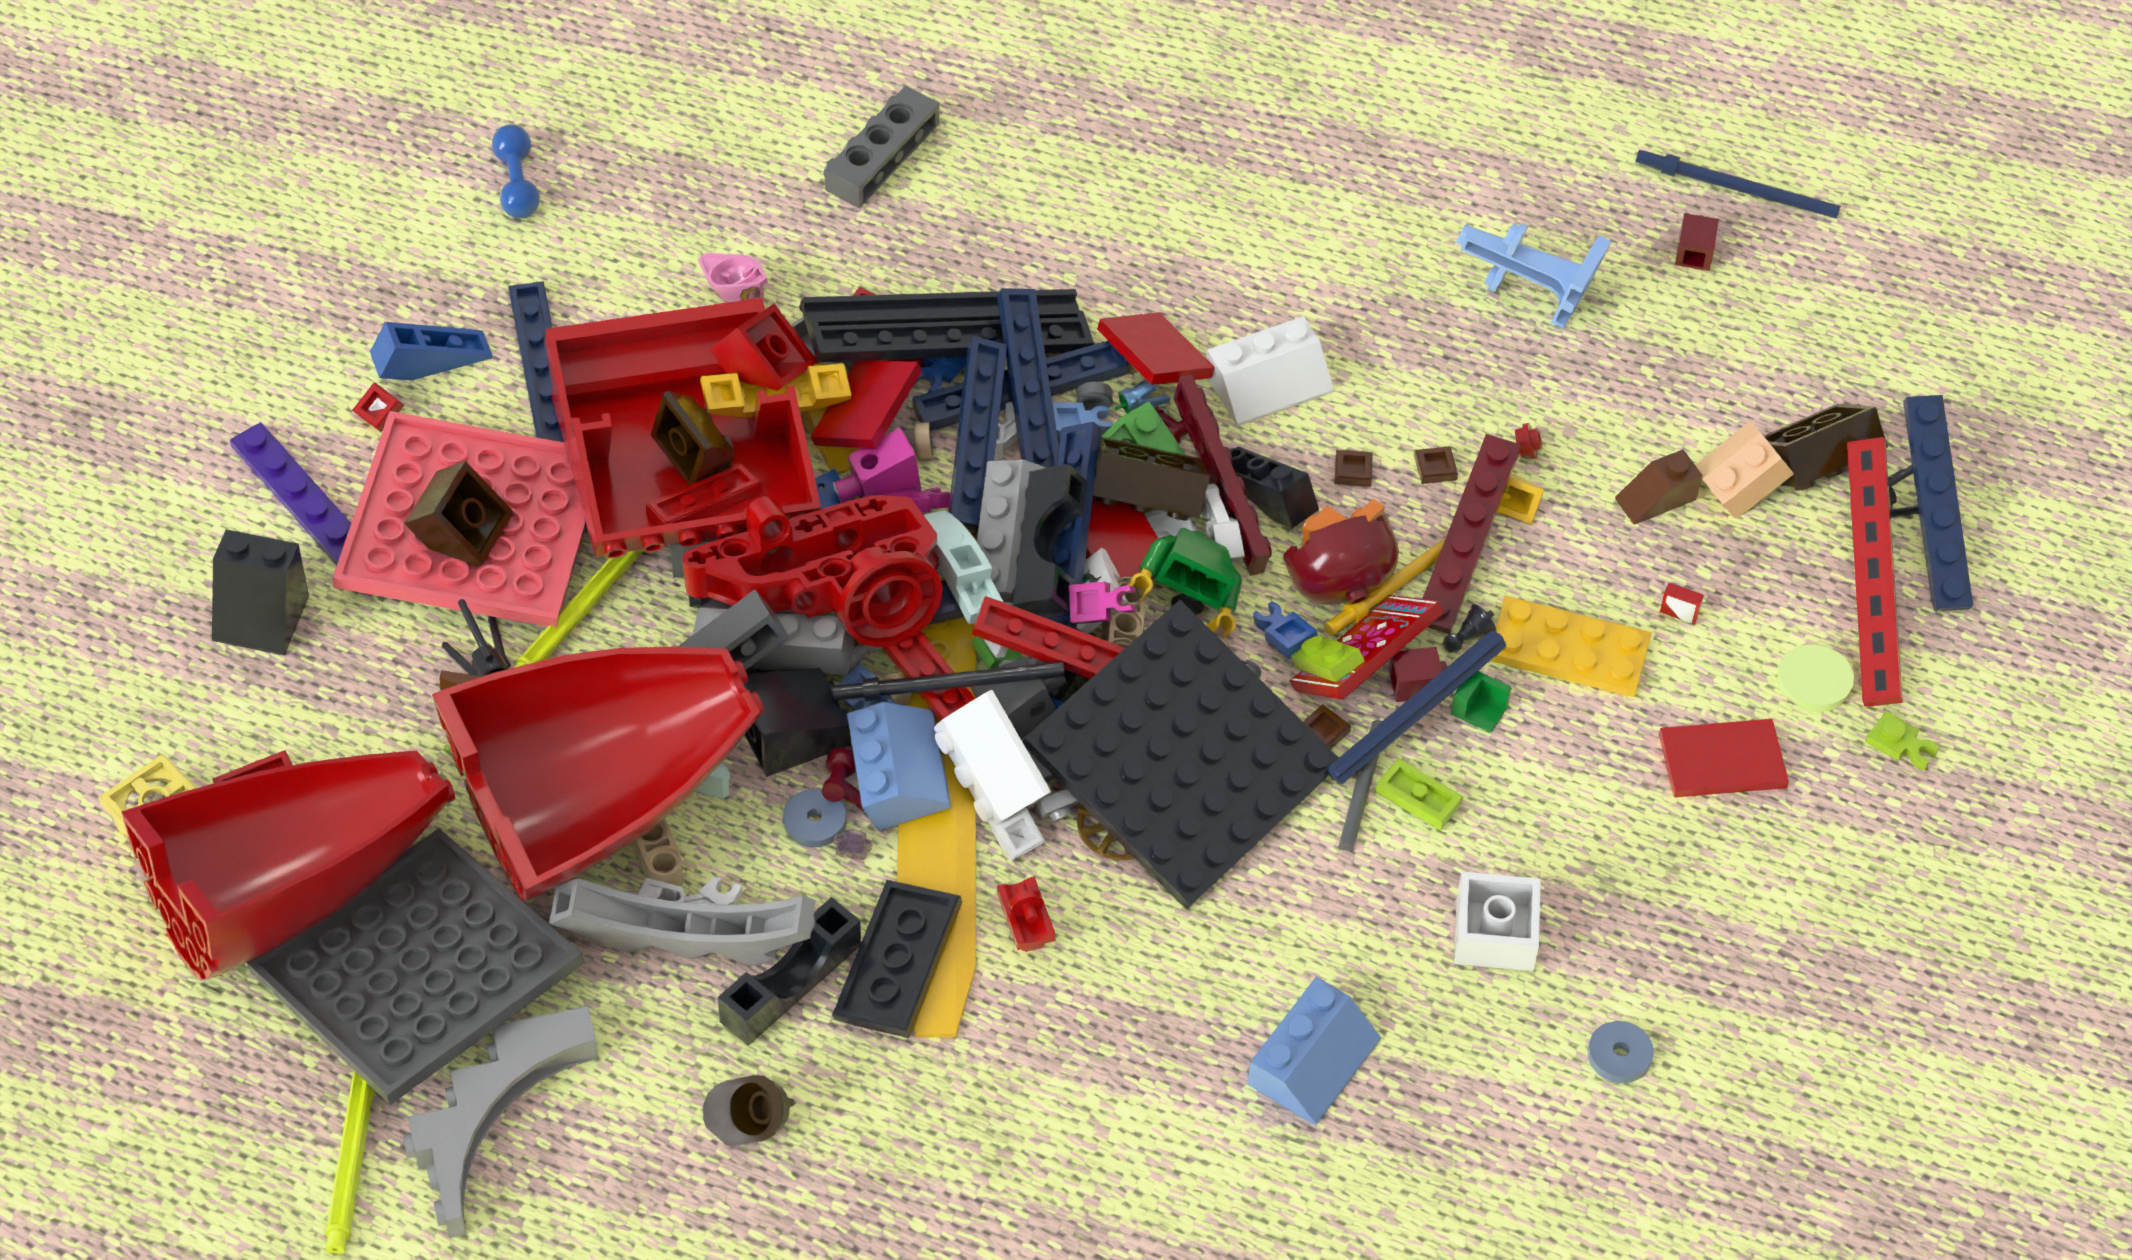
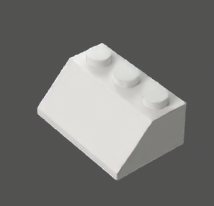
(1269, 371)
(990, 759)

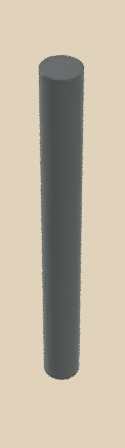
(1358, 802)

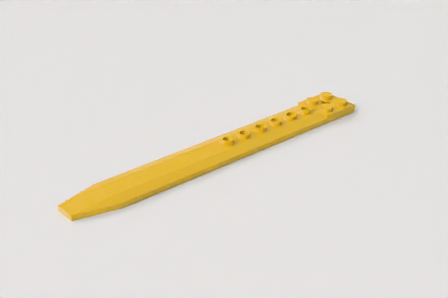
(941, 856)

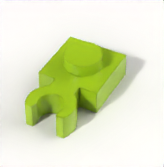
(1897, 738)

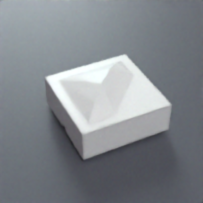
(1018, 834)

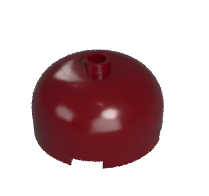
(1344, 561)

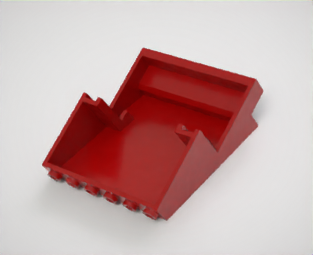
(606, 402)

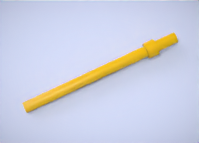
(1358, 611)

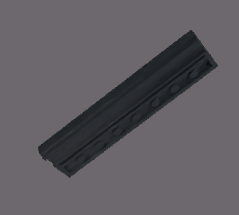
(930, 324)

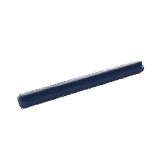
(1416, 707)

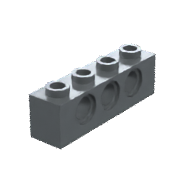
(881, 146)

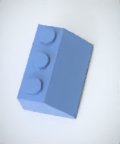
(898, 763)
(1313, 1052)

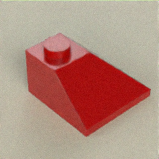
(764, 351)

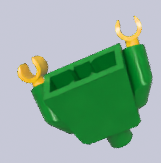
(1195, 569)

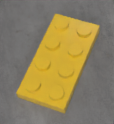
(1571, 646)

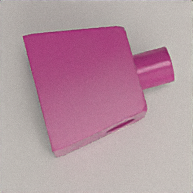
(880, 470)

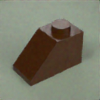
(1661, 487)

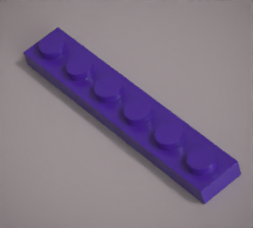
(293, 488)

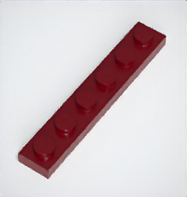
(1218, 461)
(1470, 528)

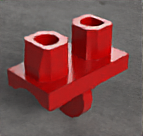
(1026, 914)

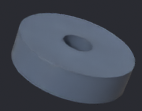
(810, 832)
(1624, 1036)

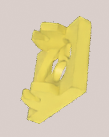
(157, 770)

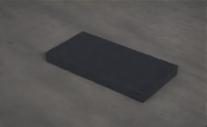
(897, 958)

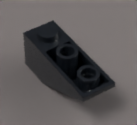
(1275, 488)

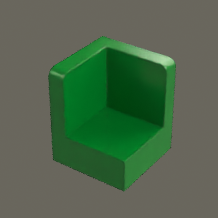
(1481, 701)

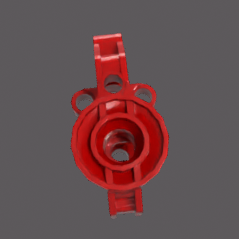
(877, 594)

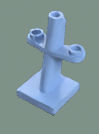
(1558, 274)

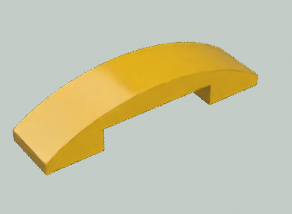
(815, 389)

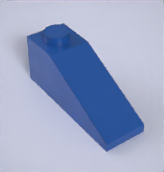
(424, 350)

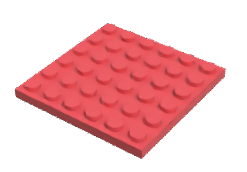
(530, 562)

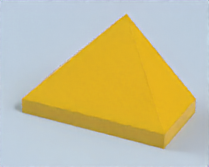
(1521, 499)

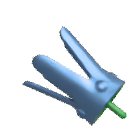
(1136, 396)

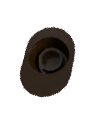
(746, 1110)

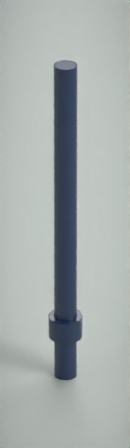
(1672, 165)

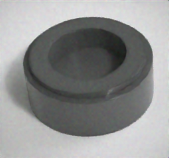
(1095, 394)

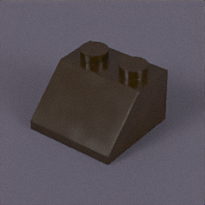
(690, 438)
(459, 515)

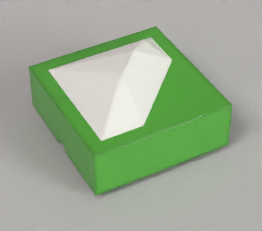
(993, 653)

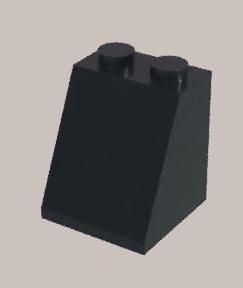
(257, 592)
(798, 719)

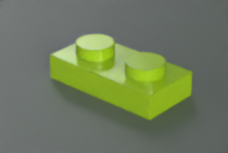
(1327, 658)
(1419, 794)

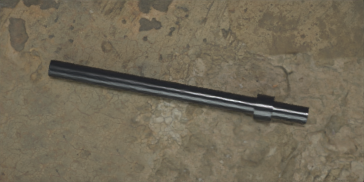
(873, 688)

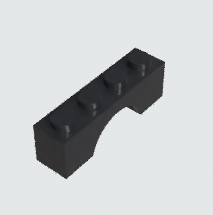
(1052, 502)
(761, 999)

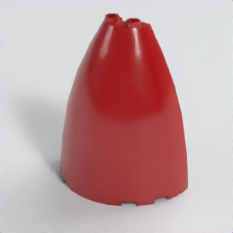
(590, 750)
(277, 849)

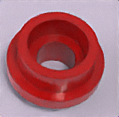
(1529, 439)

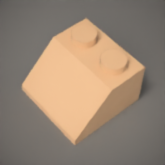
(1743, 470)

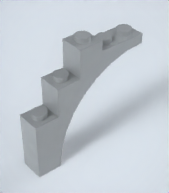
(686, 929)
(519, 1059)

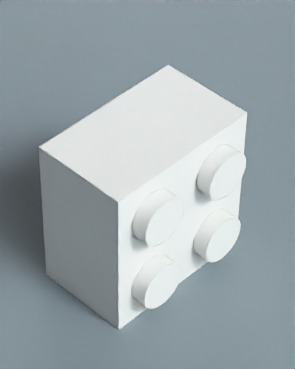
(1497, 921)

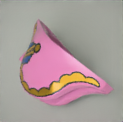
(733, 276)

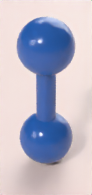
(519, 196)

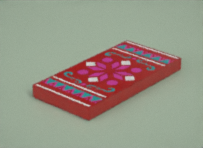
(1378, 638)

